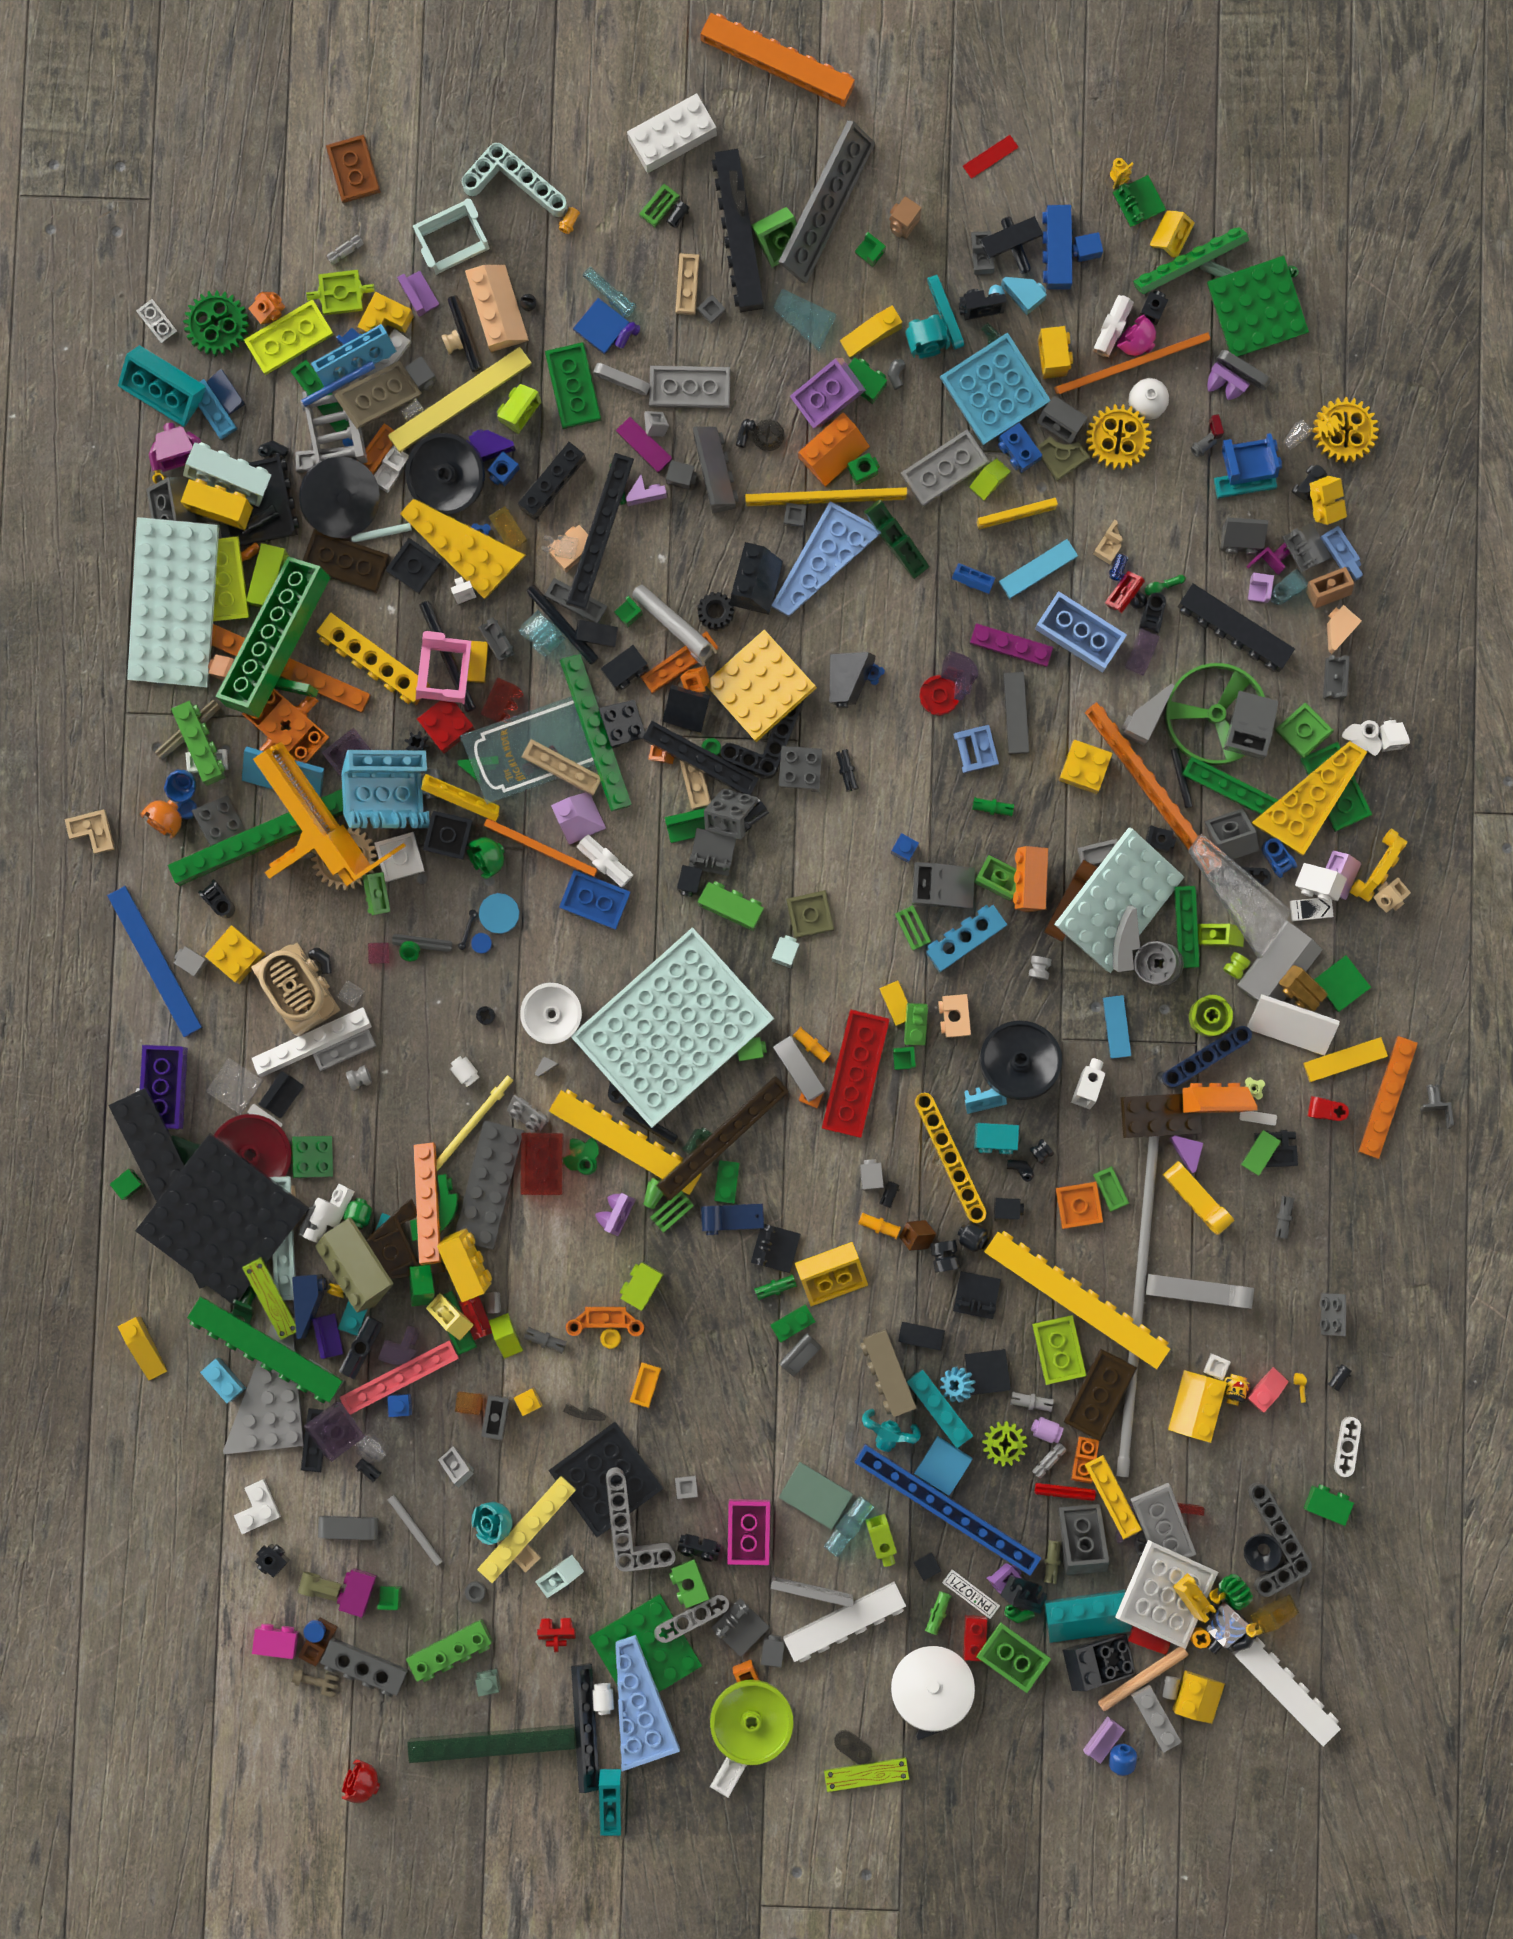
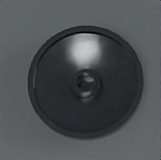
(445, 473)
(339, 497)
(1020, 1060)

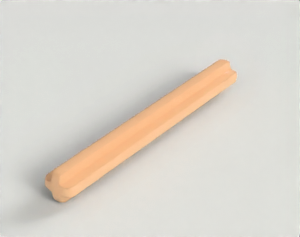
(1142, 1678)

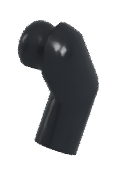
(321, 957)
(1022, 1167)

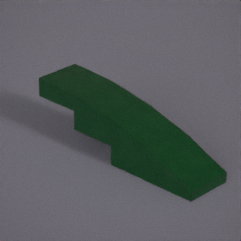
(896, 539)

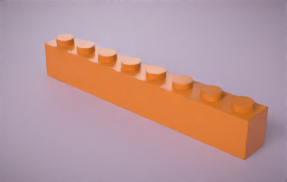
(777, 59)

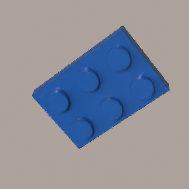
(594, 899)

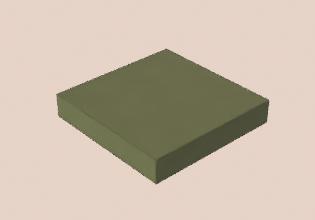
(810, 914)

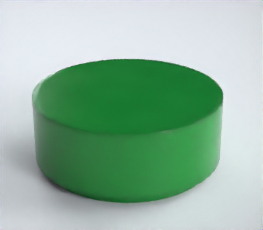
(712, 745)
(409, 951)

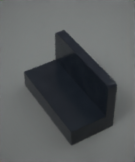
(281, 1094)

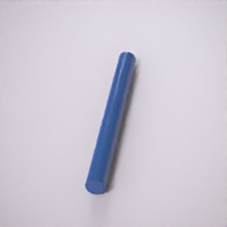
(338, 384)

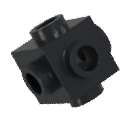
(267, 1566)

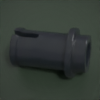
(678, 214)
(889, 1194)
(1340, 1376)
(368, 1470)

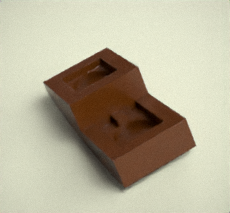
(312, 1651)

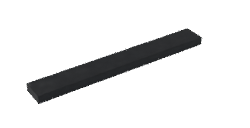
(600, 531)

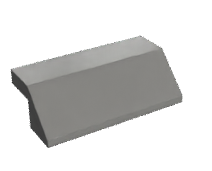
(1287, 949)

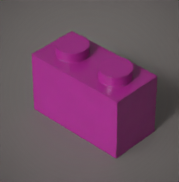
(357, 1592)

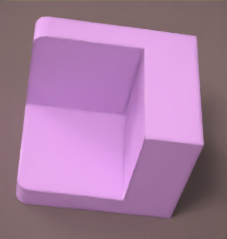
(1260, 587)

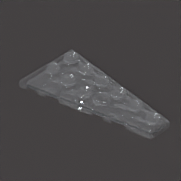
(1249, 904)

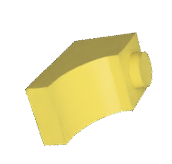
(449, 1316)

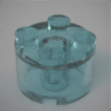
(542, 633)

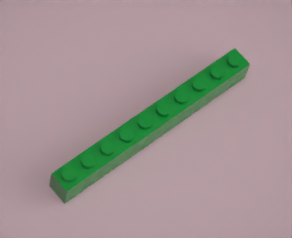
(245, 844)

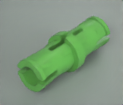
(938, 1613)

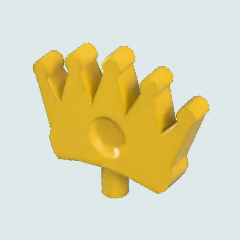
(1329, 426)

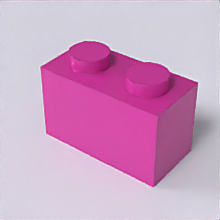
(275, 1642)

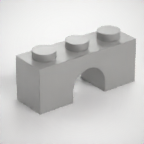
(1156, 1718)

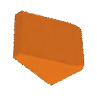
(660, 756)

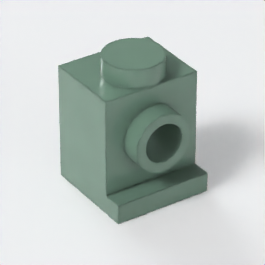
(488, 1682)

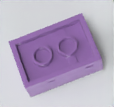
(827, 393)

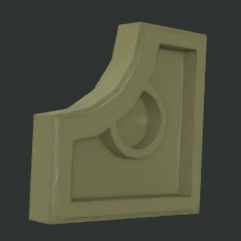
(1062, 458)

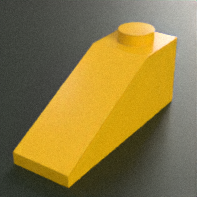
(872, 331)
(142, 1347)

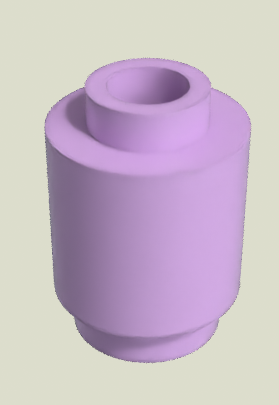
(1047, 1430)

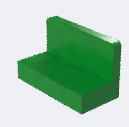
(684, 825)

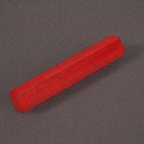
(1065, 1491)

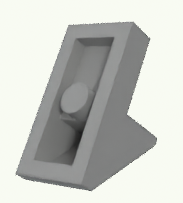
(456, 1466)

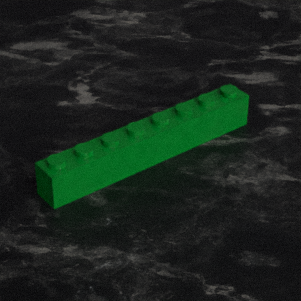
(264, 1349)

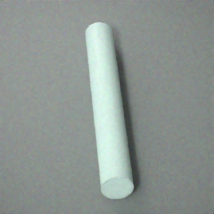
(381, 532)

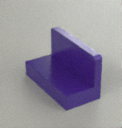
(328, 1336)

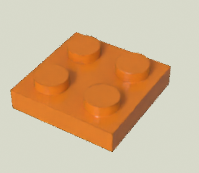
(1079, 1205)

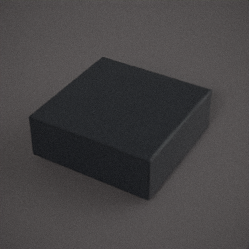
(927, 1566)

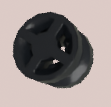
(1041, 1151)

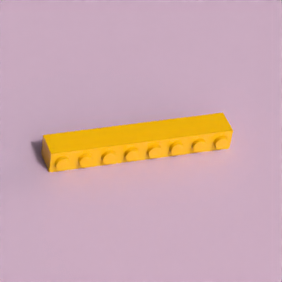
(617, 1136)

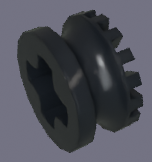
(491, 1013)

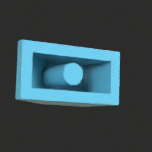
(1024, 292)

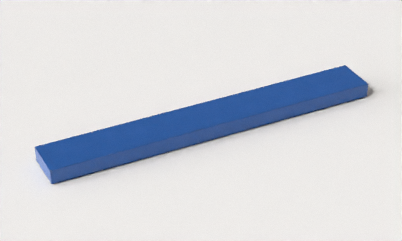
(154, 961)

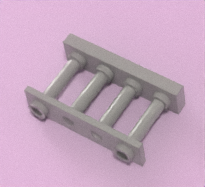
(357, 451)

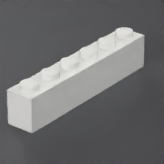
(844, 1621)
(1288, 1692)

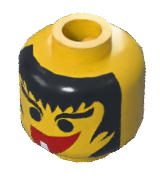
(1236, 1389)

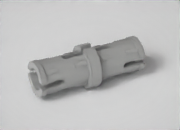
(1031, 1401)

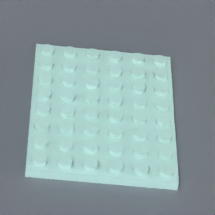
(672, 1027)

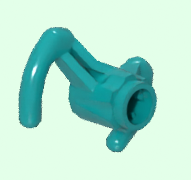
(889, 1432)

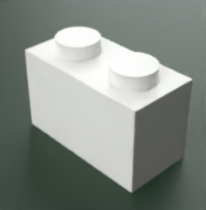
(1320, 882)

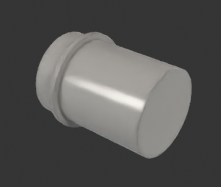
(1171, 1687)

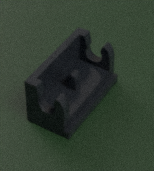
(1024, 1594)

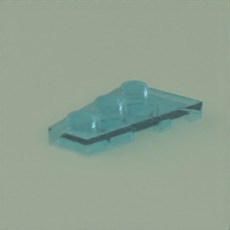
(808, 318)

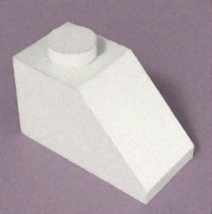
(1393, 736)

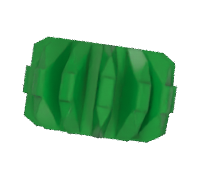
(1236, 1591)

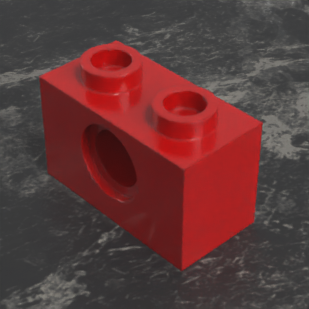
(974, 1636)

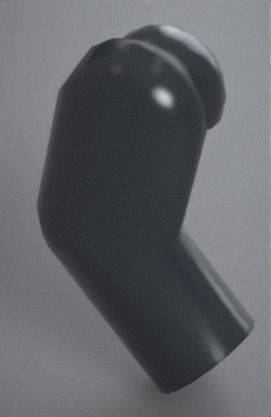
(743, 432)
(271, 448)

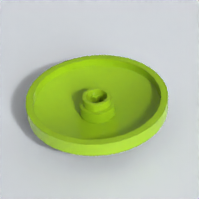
(751, 1722)

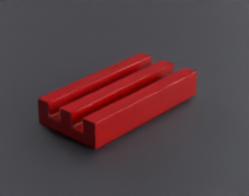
(1127, 593)

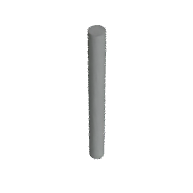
(415, 1530)

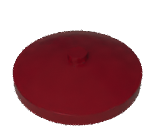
(259, 1142)

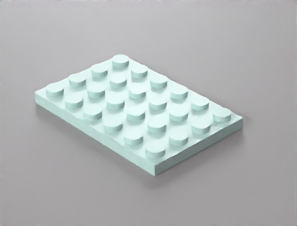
(1127, 876)

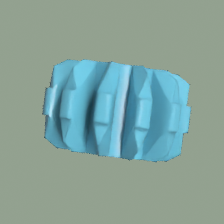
(964, 1387)

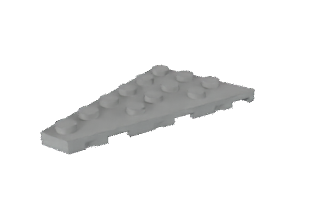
(269, 1411)

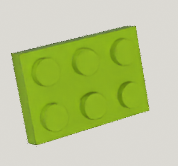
(1059, 1349)

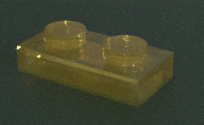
(507, 528)

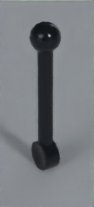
(472, 913)

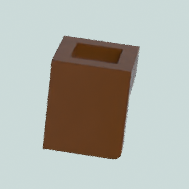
(917, 1235)

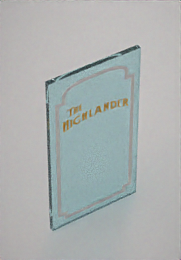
(498, 748)

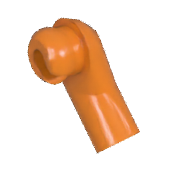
(250, 552)

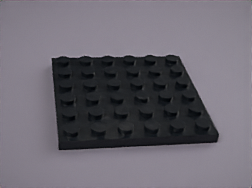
(221, 1217)

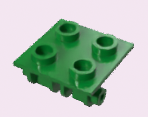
(1139, 200)
(312, 1156)

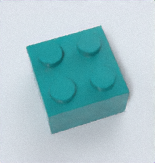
(996, 1137)

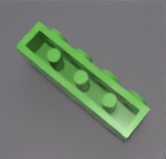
(198, 743)
(450, 1650)

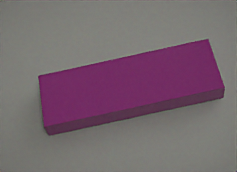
(644, 445)

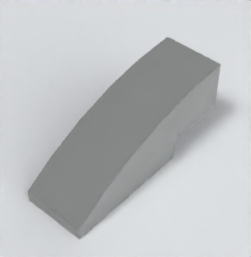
(1126, 940)
(799, 1069)

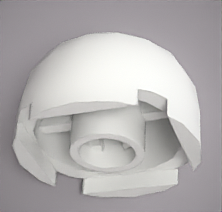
(1149, 398)

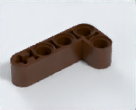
(1079, 879)

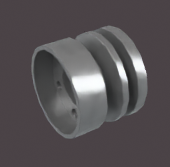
(1147, 963)

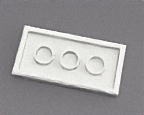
(1293, 1024)

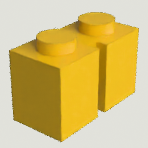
(1323, 498)

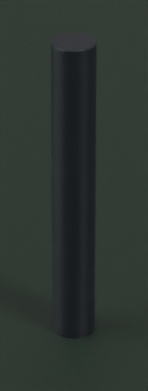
(1181, 779)

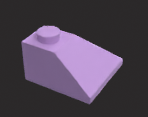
(578, 817)

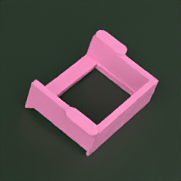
(438, 642)

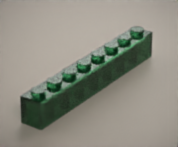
(491, 1743)

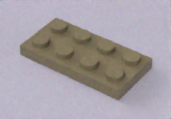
(377, 394)

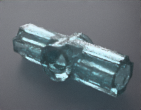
(848, 1526)

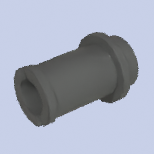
(1202, 446)

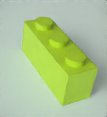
(267, 567)

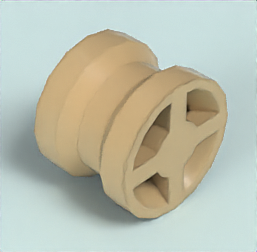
(452, 342)

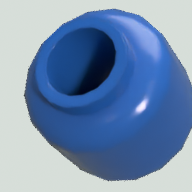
(1122, 1759)

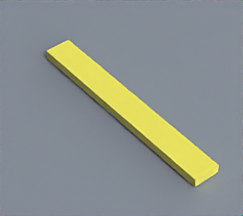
(459, 400)

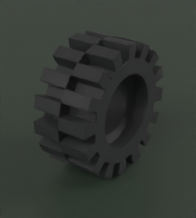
(712, 623)

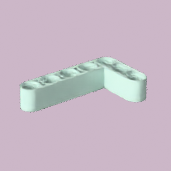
(517, 176)

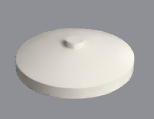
(933, 1688)

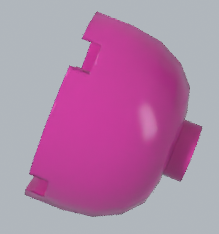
(1138, 337)

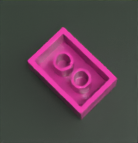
(748, 1532)

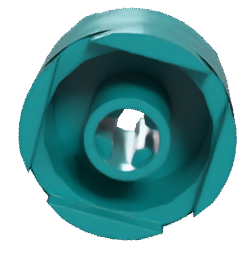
(927, 337)

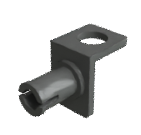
(1436, 1104)

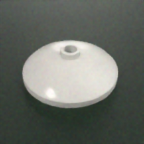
(536, 1010)

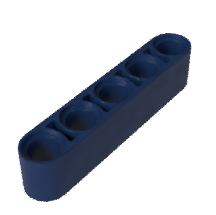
(1215, 1051)

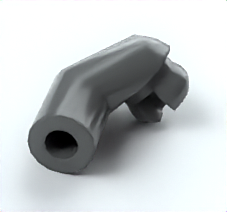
(894, 371)

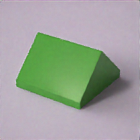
(997, 878)

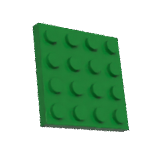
(1257, 307)
(666, 1661)

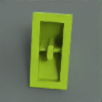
(989, 479)
(505, 1335)

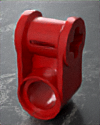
(1324, 1109)

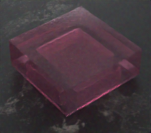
(378, 953)

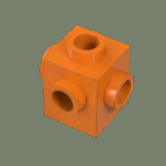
(267, 307)

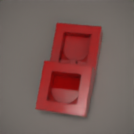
(1148, 1640)

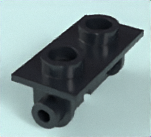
(706, 1551)

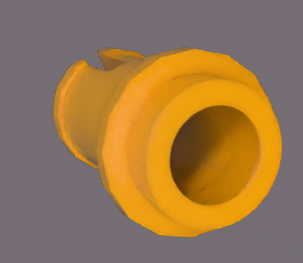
(566, 225)

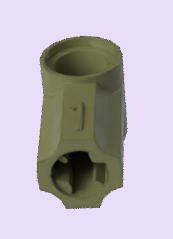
(314, 1585)

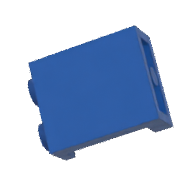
(1251, 460)

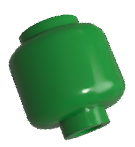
(359, 1212)

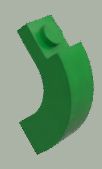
(447, 1207)

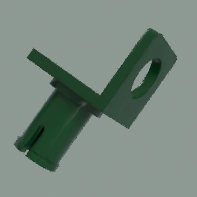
(243, 1307)

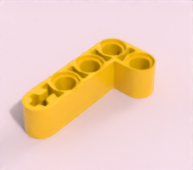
(1198, 1199)

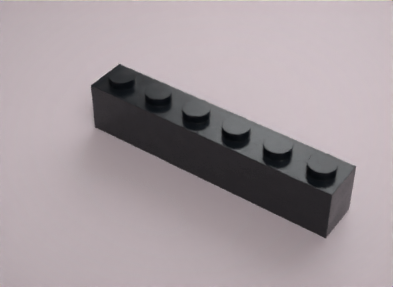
(1236, 628)

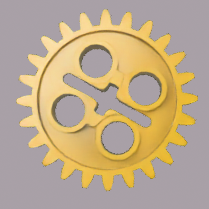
(1364, 430)
(1100, 434)

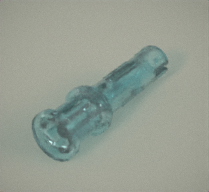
(615, 297)

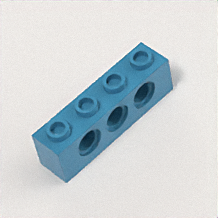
(358, 347)
(994, 925)

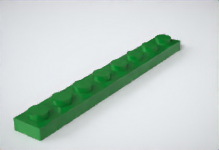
(595, 732)

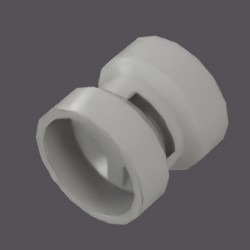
(1040, 965)
(359, 1078)

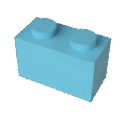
(223, 1380)

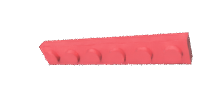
(399, 1377)

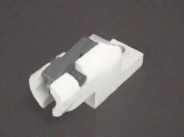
(325, 1213)

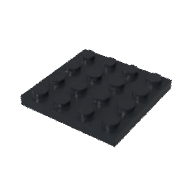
(587, 1473)

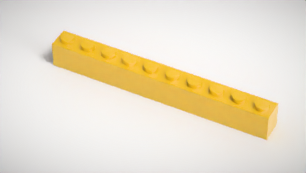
(1077, 1300)

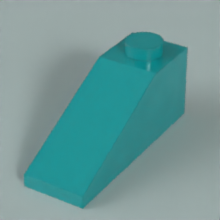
(610, 1802)

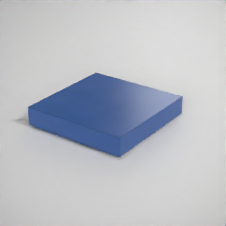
(600, 326)

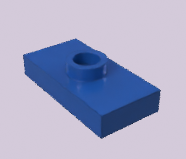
(973, 578)

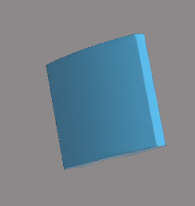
(943, 1465)

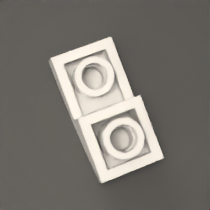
(156, 320)

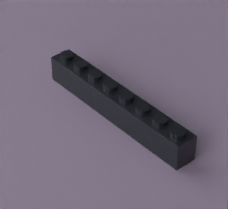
(739, 234)

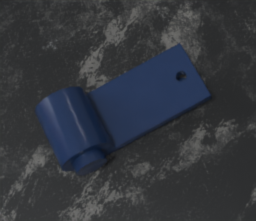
(731, 1217)

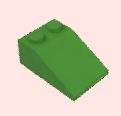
(1013, 1657)

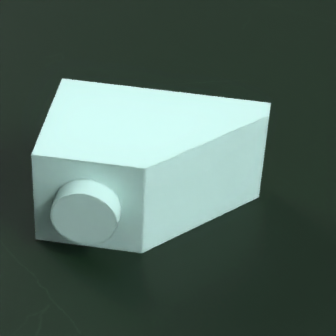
(785, 951)
(559, 1576)

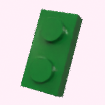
(726, 1181)
(792, 1323)

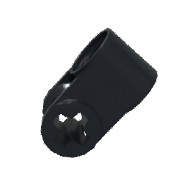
(1152, 616)
(215, 897)

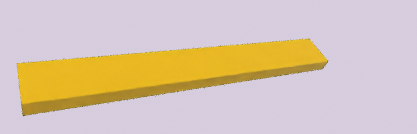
(835, 496)

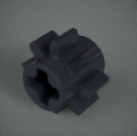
(423, 745)

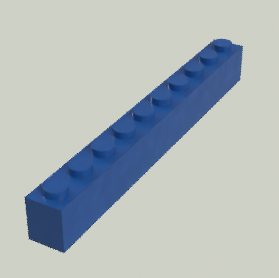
(947, 1509)

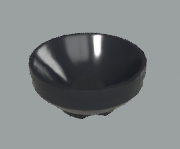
(1256, 1559)

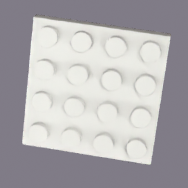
(1153, 1602)

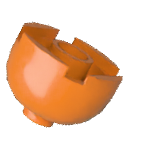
(163, 817)

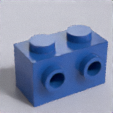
(1019, 448)

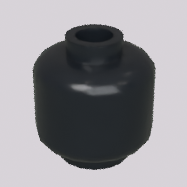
(973, 1236)

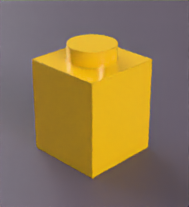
(528, 1401)

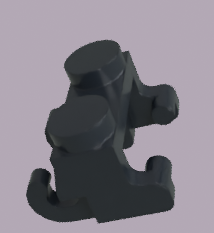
(1315, 473)

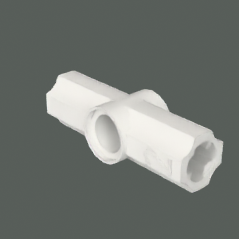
(1113, 326)
(605, 861)

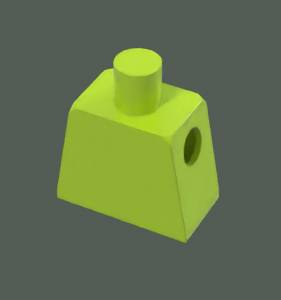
(881, 1534)

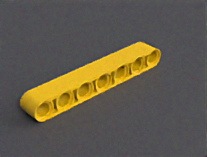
(950, 1169)

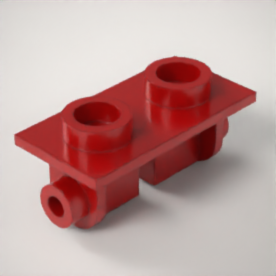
(476, 1314)

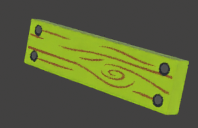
(270, 1298)
(866, 1774)

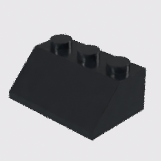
(756, 579)

